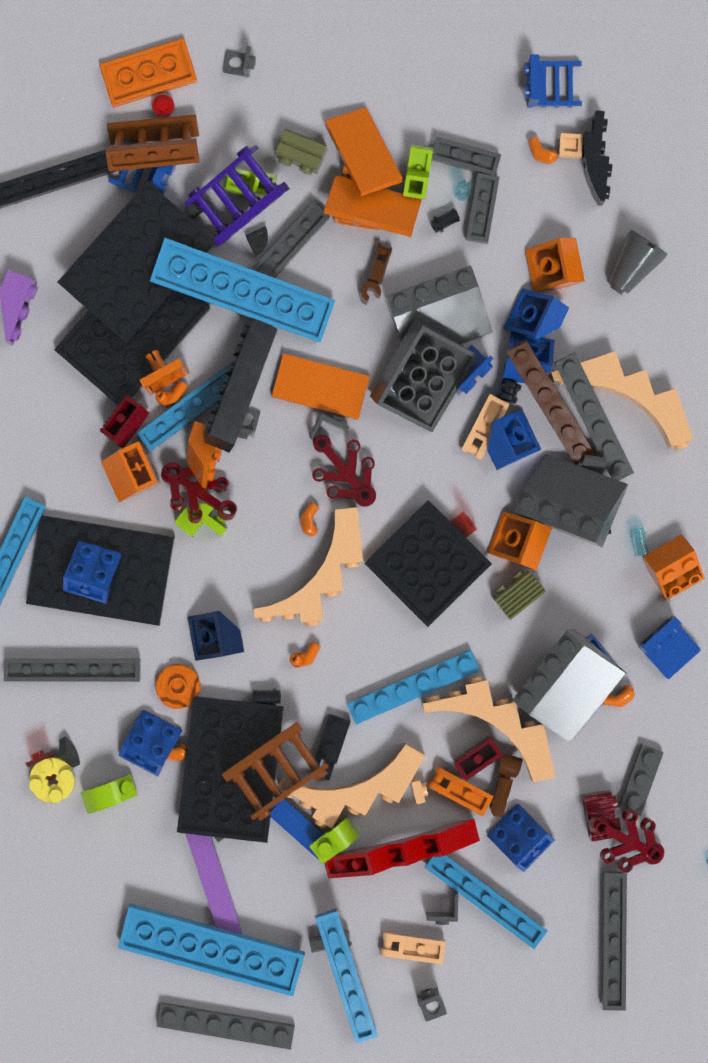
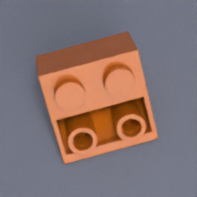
(202, 456)
(130, 471)
(674, 567)

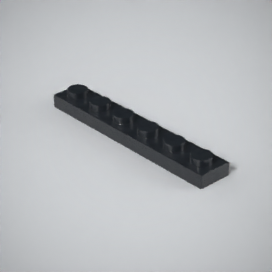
(53, 178)

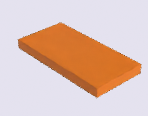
(148, 72)
(363, 151)
(378, 209)
(320, 386)

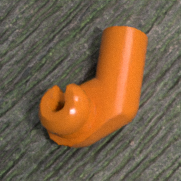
(542, 154)
(171, 397)
(306, 520)
(305, 658)
(620, 700)
(178, 753)

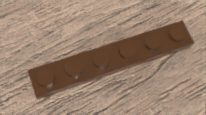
(550, 401)

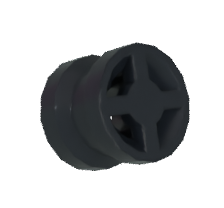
(508, 391)

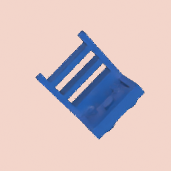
(536, 82)
(157, 177)

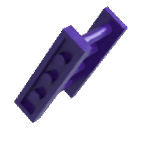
(256, 204)

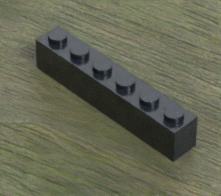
(240, 386)

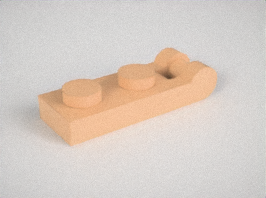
(493, 409)
(413, 947)

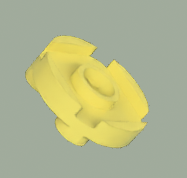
(40, 784)

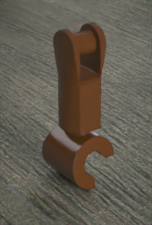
(375, 274)
(509, 767)

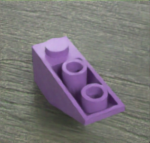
(15, 297)

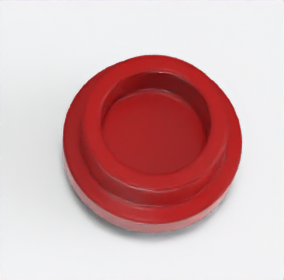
(163, 105)

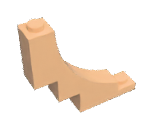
(663, 409)

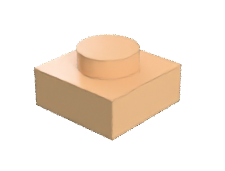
(570, 145)
(419, 790)

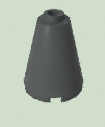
(635, 262)

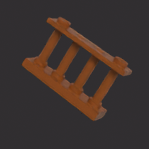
(155, 153)
(255, 761)

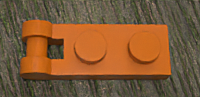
(461, 791)

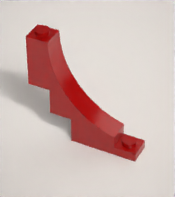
(404, 851)

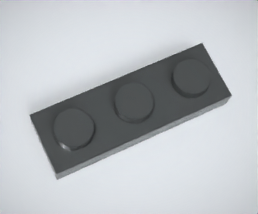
(465, 156)
(482, 208)
(641, 779)

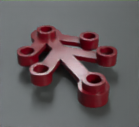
(347, 473)
(195, 490)
(630, 841)

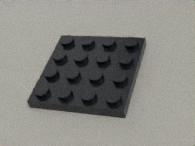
(428, 563)

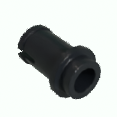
(444, 220)
(267, 696)

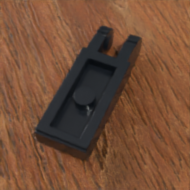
(332, 741)

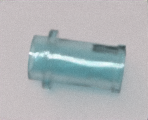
(457, 191)
(639, 541)

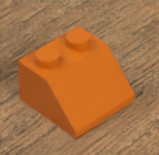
(555, 265)
(519, 540)

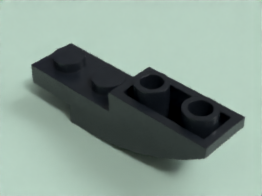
(596, 166)

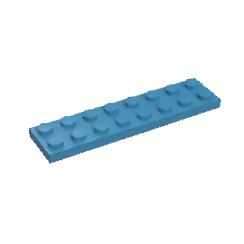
(242, 290)
(211, 949)

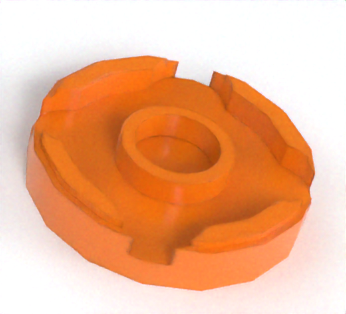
(178, 686)

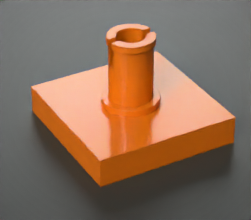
(163, 374)

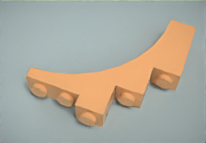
(344, 550)
(528, 739)
(389, 781)

